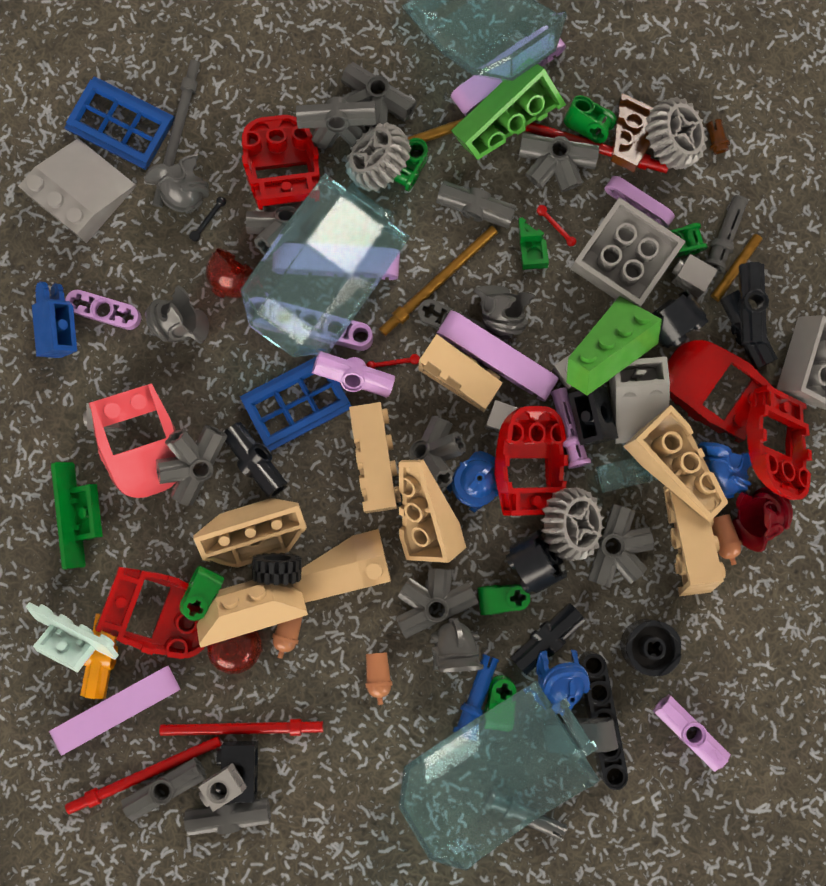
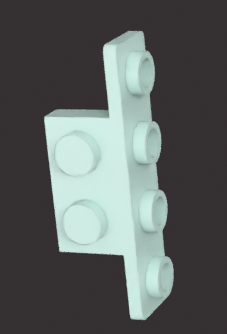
(66, 641)

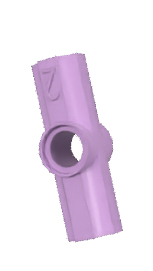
(353, 374)
(702, 744)

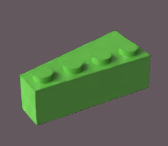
(508, 111)
(612, 345)

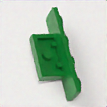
(75, 513)

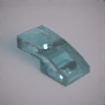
(622, 475)

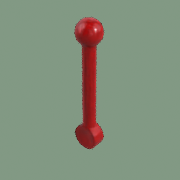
(542, 211)
(414, 359)

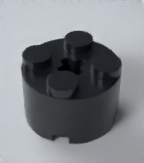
(679, 318)
(535, 563)
(666, 645)

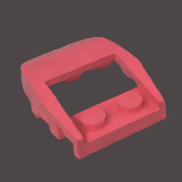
(134, 469)

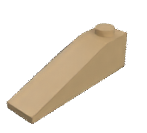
(672, 457)
(428, 523)
(345, 568)

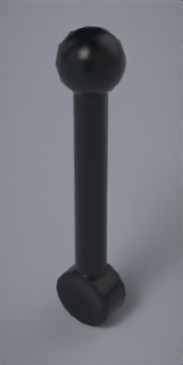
(195, 235)

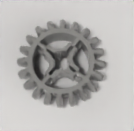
(676, 133)
(378, 157)
(572, 524)

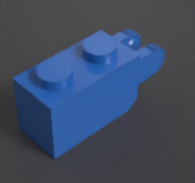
(53, 322)

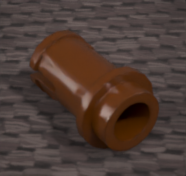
(718, 139)

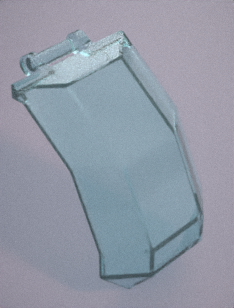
(490, 35)
(321, 269)
(495, 777)

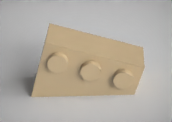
(459, 373)

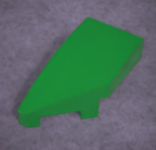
(532, 247)

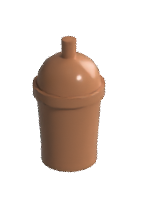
(728, 539)
(286, 636)
(378, 676)

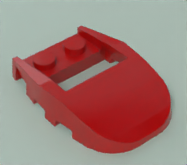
(274, 144)
(694, 374)
(530, 434)
(779, 472)
(173, 633)

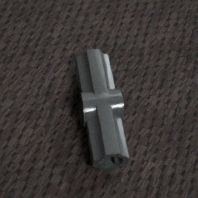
(476, 204)
(150, 797)
(228, 818)

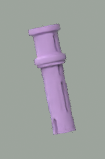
(576, 453)

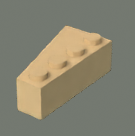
(696, 546)

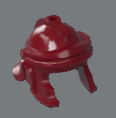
(761, 518)

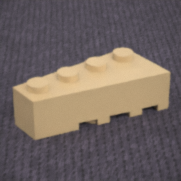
(373, 457)

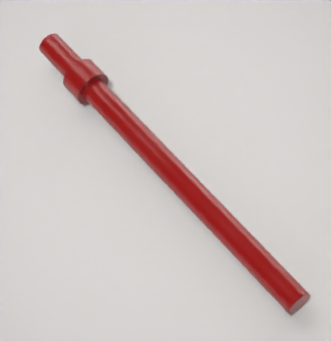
(646, 162)
(294, 727)
(95, 796)

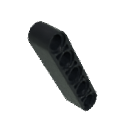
(599, 705)

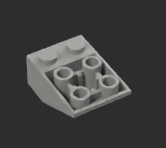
(639, 395)

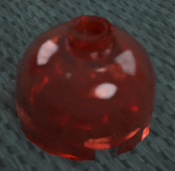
(226, 274)
(236, 654)

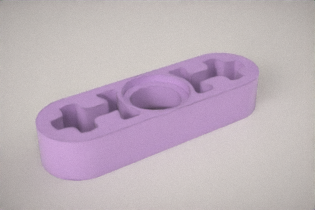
(619, 187)
(98, 300)

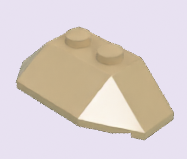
(249, 531)
(249, 609)

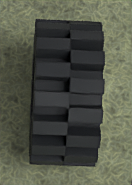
(276, 568)

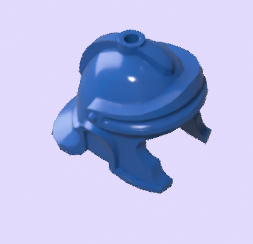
(727, 467)
(468, 488)
(562, 680)

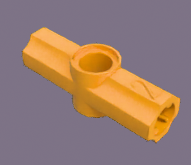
(98, 670)

